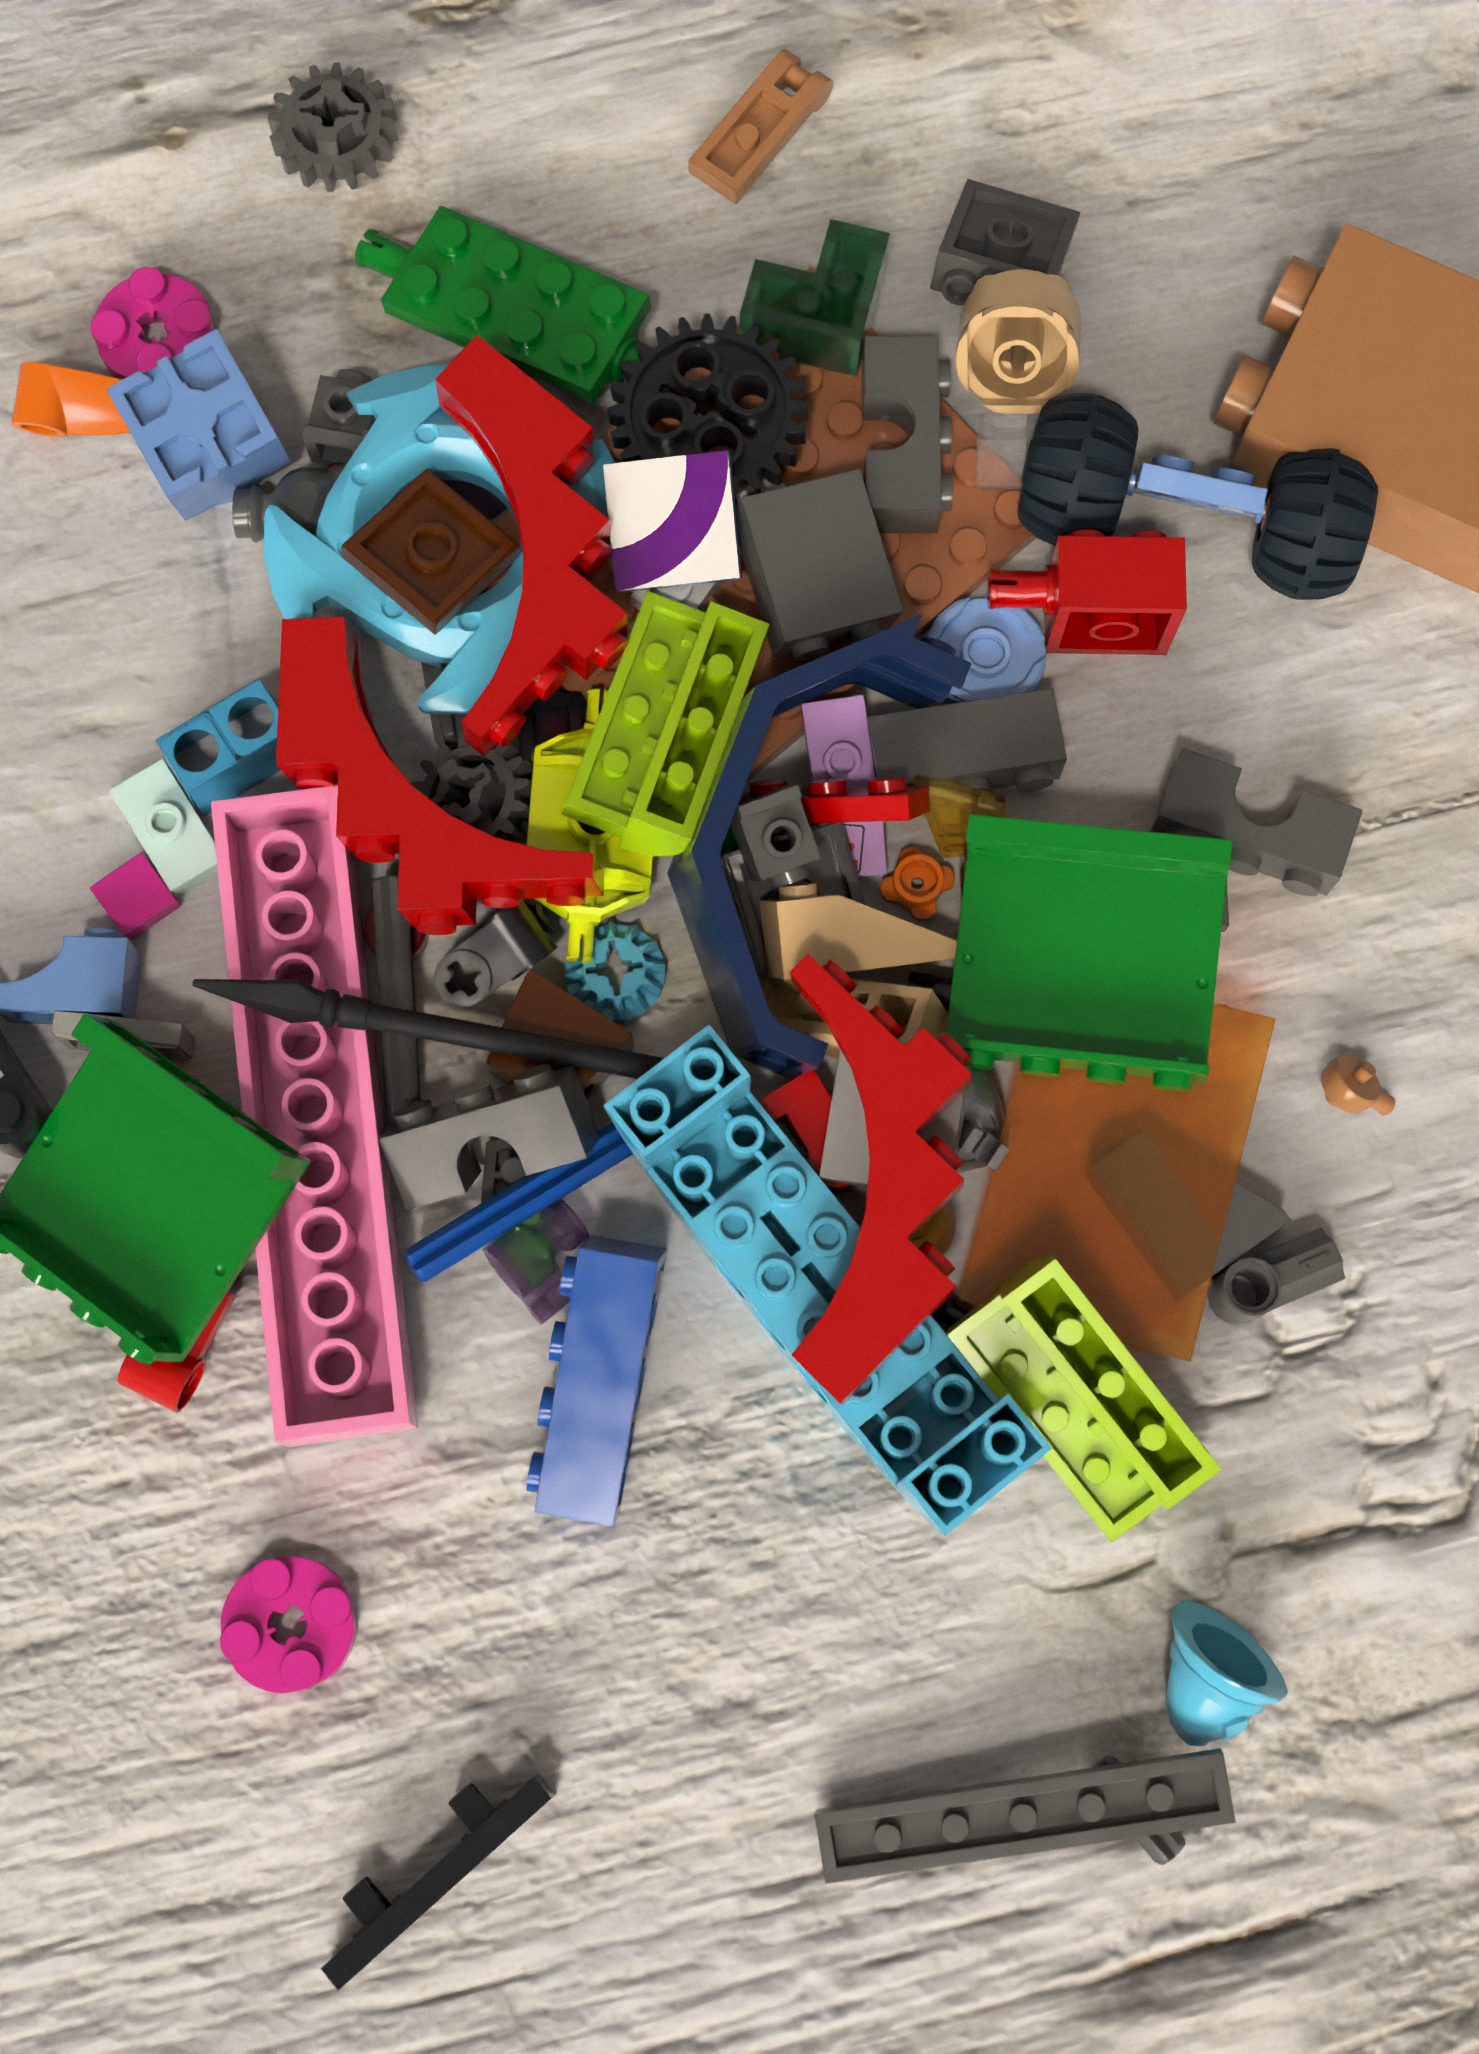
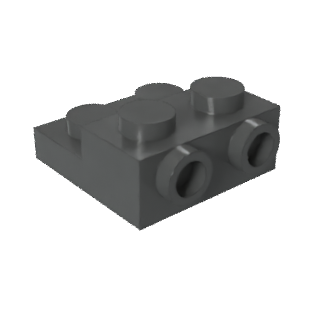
(1000, 233)

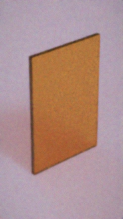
(1125, 1186)

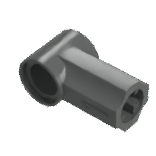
(1278, 1276)

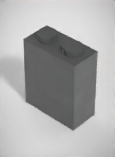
(817, 564)

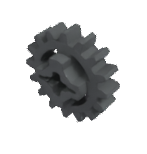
(332, 122)
(483, 796)

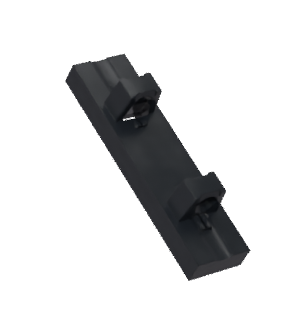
(387, 1921)

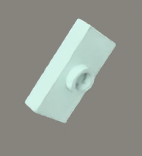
(167, 827)

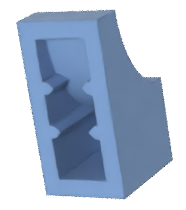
(87, 976)

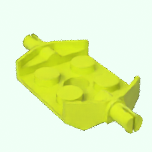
(625, 872)

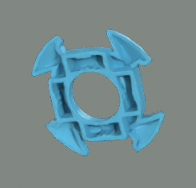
(403, 442)

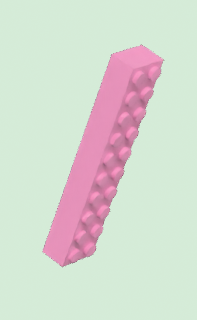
(332, 1250)

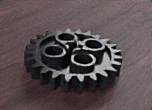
(737, 369)

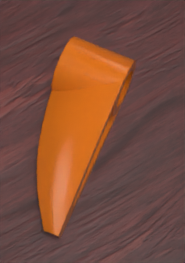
(65, 402)

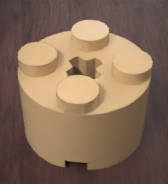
(1019, 340)

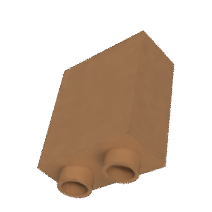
(1386, 375)

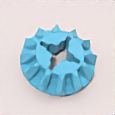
(638, 988)

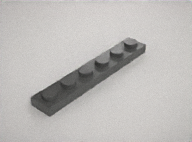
(1024, 1815)

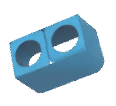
(226, 776)

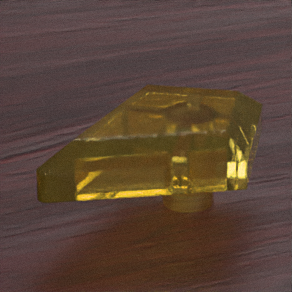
(951, 809)

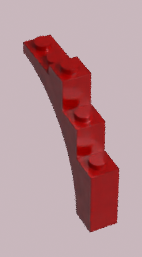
(560, 615)
(443, 862)
(902, 1092)

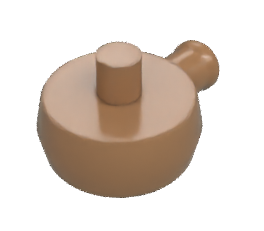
(1354, 1086)

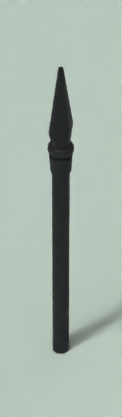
(300, 1002)

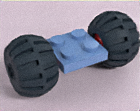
(1308, 519)

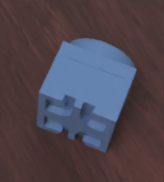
(199, 426)

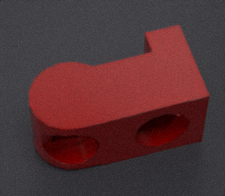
(805, 1110)

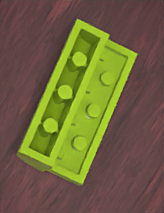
(665, 724)
(1086, 1394)

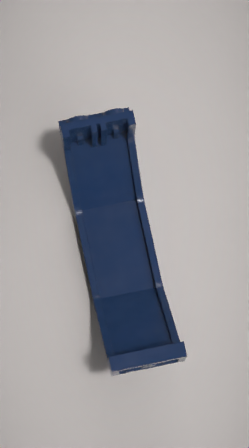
(886, 662)

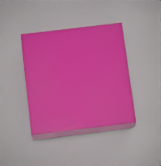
(135, 897)

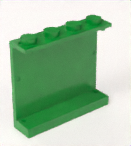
(1088, 950)
(143, 1195)

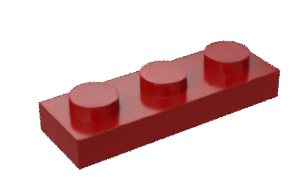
(832, 802)

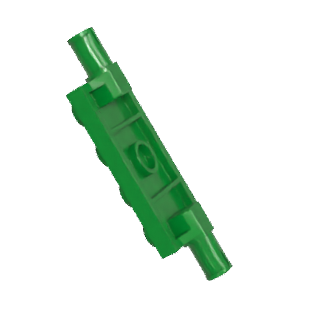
(520, 299)

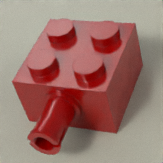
(1103, 593)

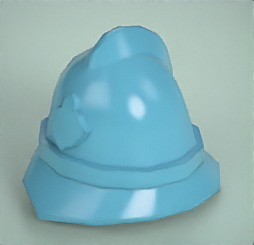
(1216, 1676)

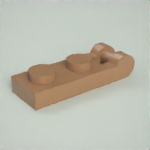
(759, 126)

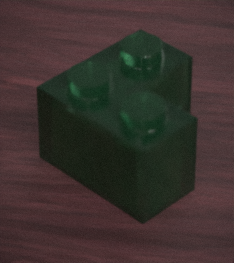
(824, 312)

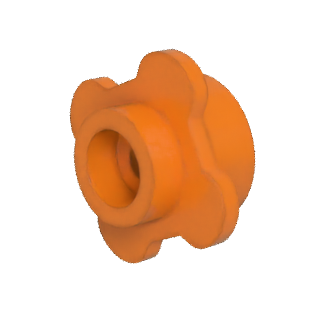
(913, 866)

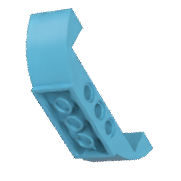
(784, 1254)

